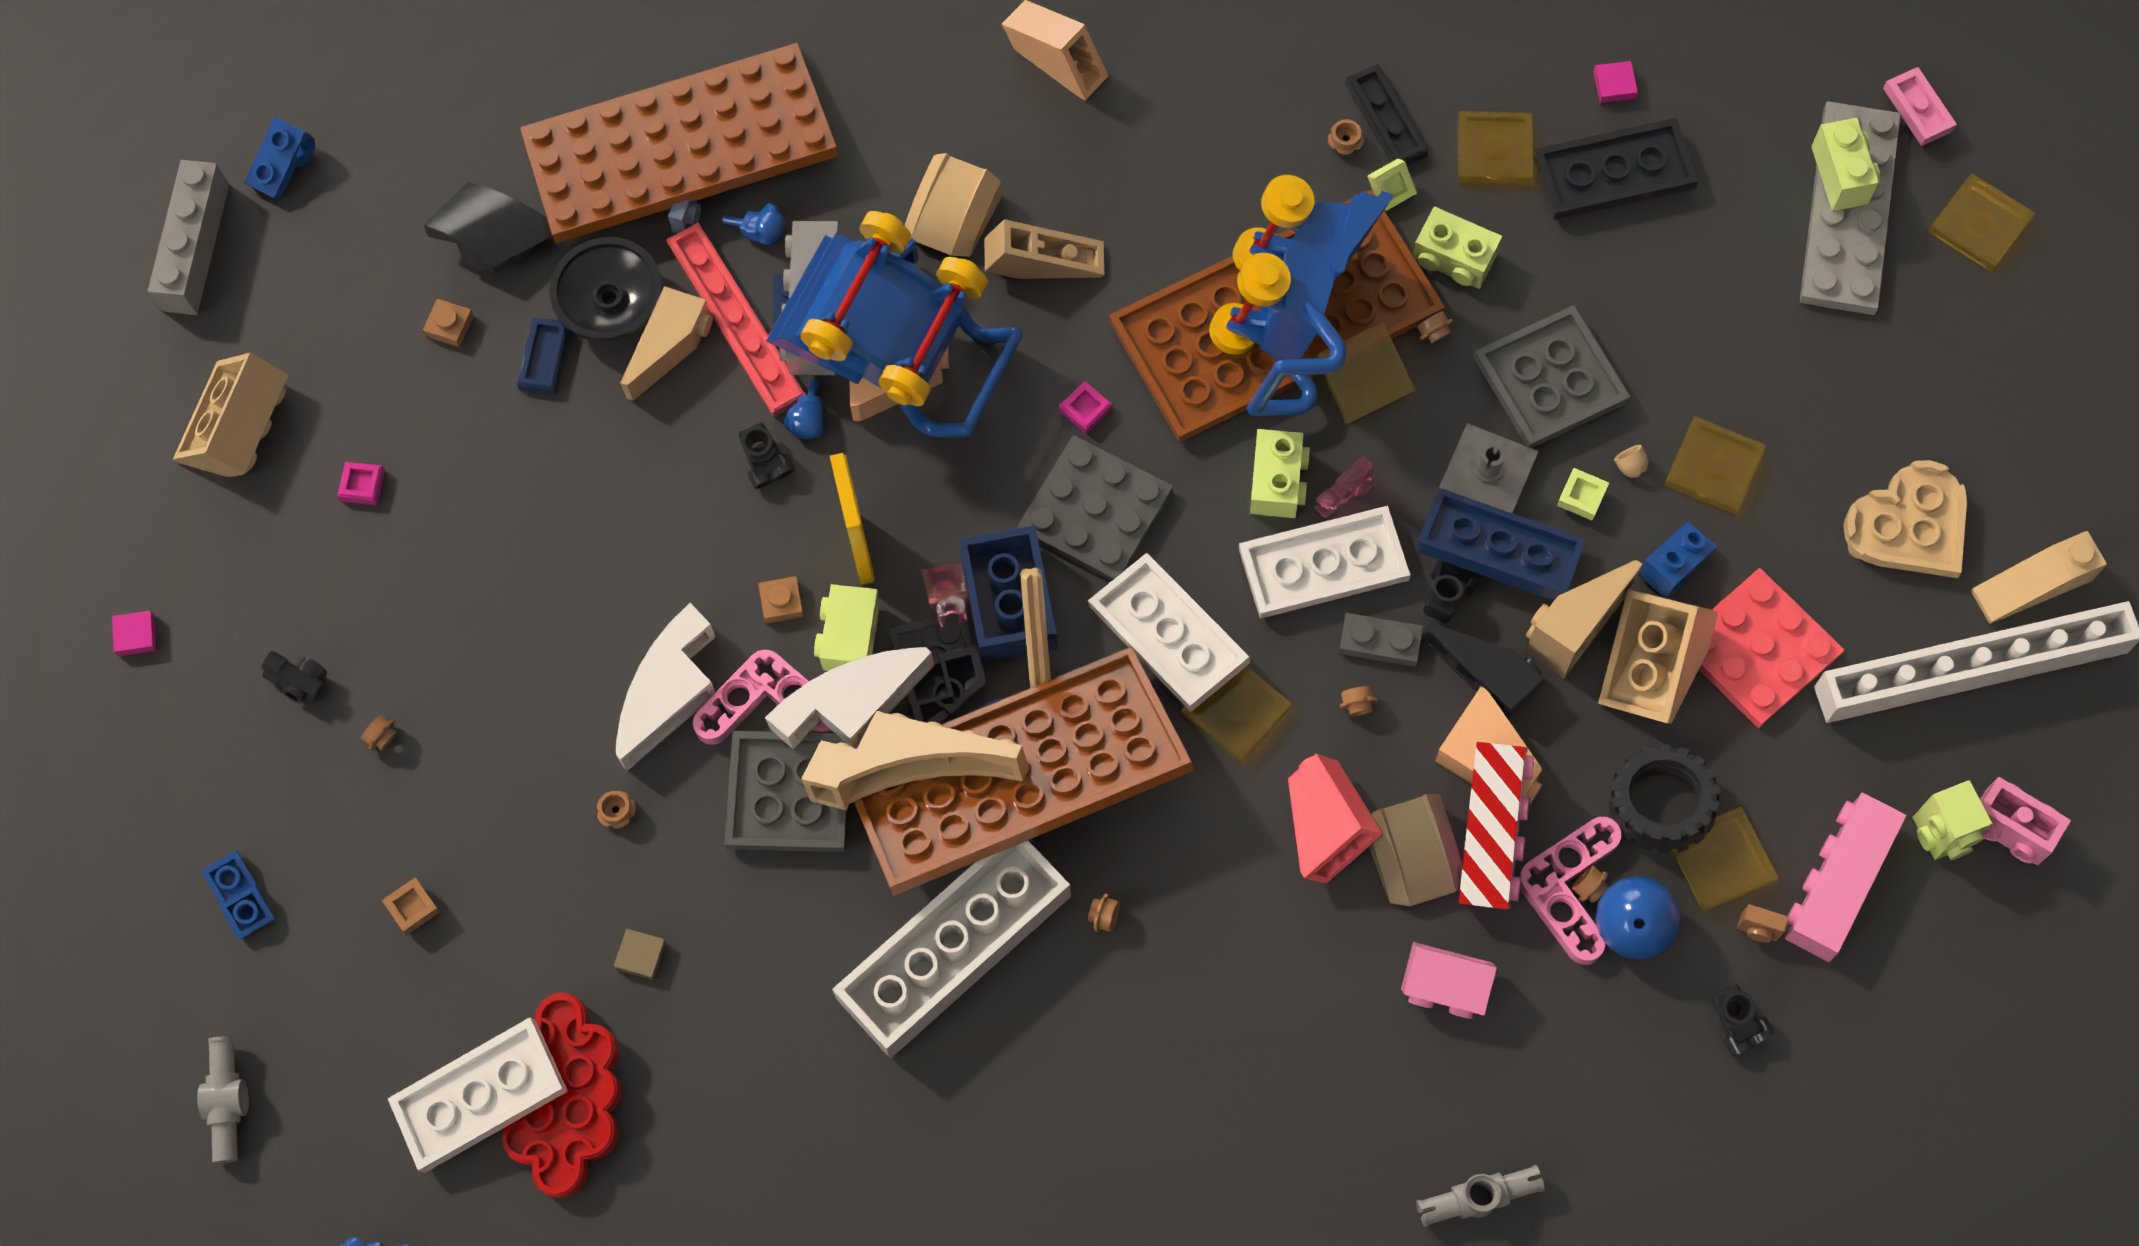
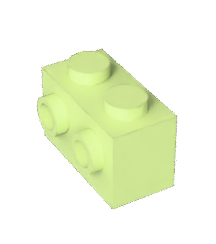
(1845, 164)
(1456, 248)
(1277, 473)
(849, 625)
(1952, 822)

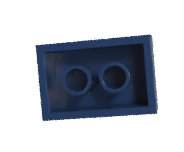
(995, 591)

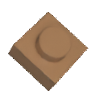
(448, 323)
(780, 599)
(410, 906)
(1762, 924)

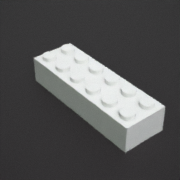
(951, 944)

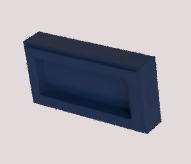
(543, 356)

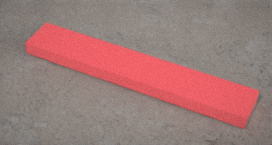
(735, 319)

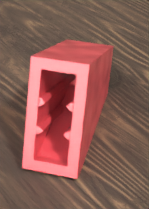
(1328, 818)

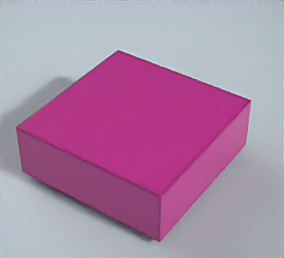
(1615, 82)
(1085, 407)
(361, 483)
(134, 633)

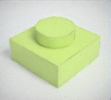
(1393, 179)
(1583, 494)

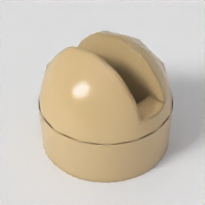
(1632, 461)

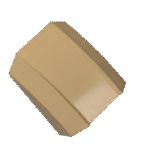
(953, 205)

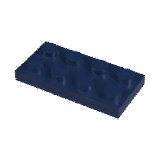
(1500, 545)

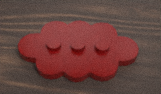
(579, 1123)

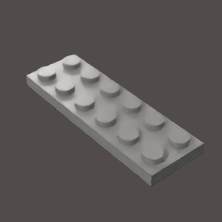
(1849, 244)

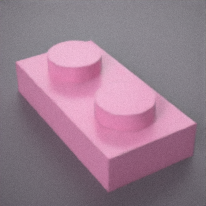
(1919, 106)

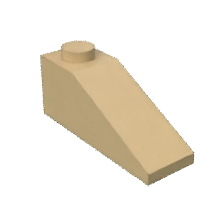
(1038, 252)
(668, 338)
(2040, 577)

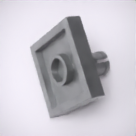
(1489, 468)

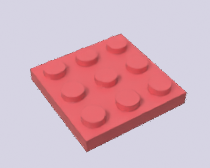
(1765, 648)

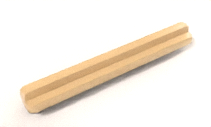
(1035, 626)

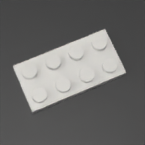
(1324, 562)
(1169, 632)
(477, 1095)

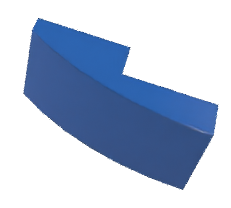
(238, 894)

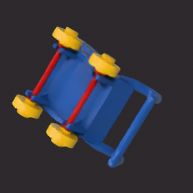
(1293, 286)
(888, 319)

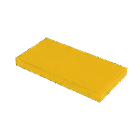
(852, 518)

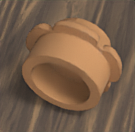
(1348, 129)
(1435, 327)
(1358, 700)
(379, 733)
(608, 802)
(1590, 885)
(1104, 913)

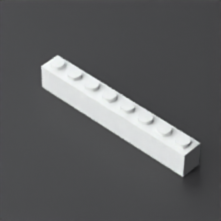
(1977, 662)

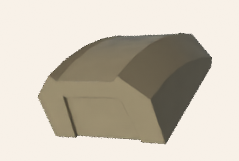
(1417, 851)

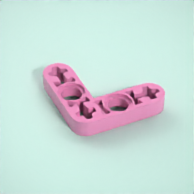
(758, 687)
(1556, 890)

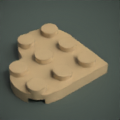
(1912, 523)

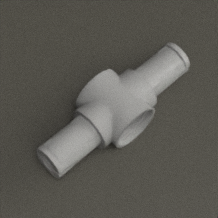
(223, 1099)
(1500, 1188)

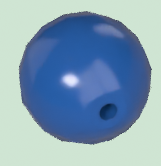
(1638, 918)

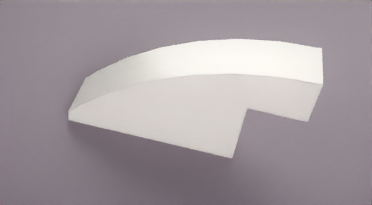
(665, 687)
(850, 695)

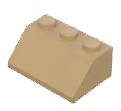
(232, 416)

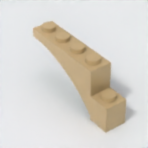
(905, 751)

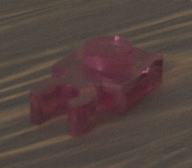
(1351, 483)
(946, 591)

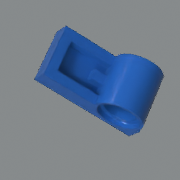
(278, 156)
(1676, 559)

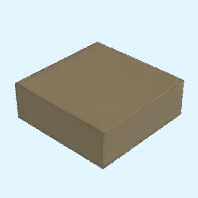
(639, 954)

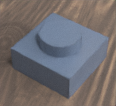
(684, 215)

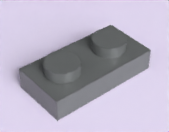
(1380, 639)

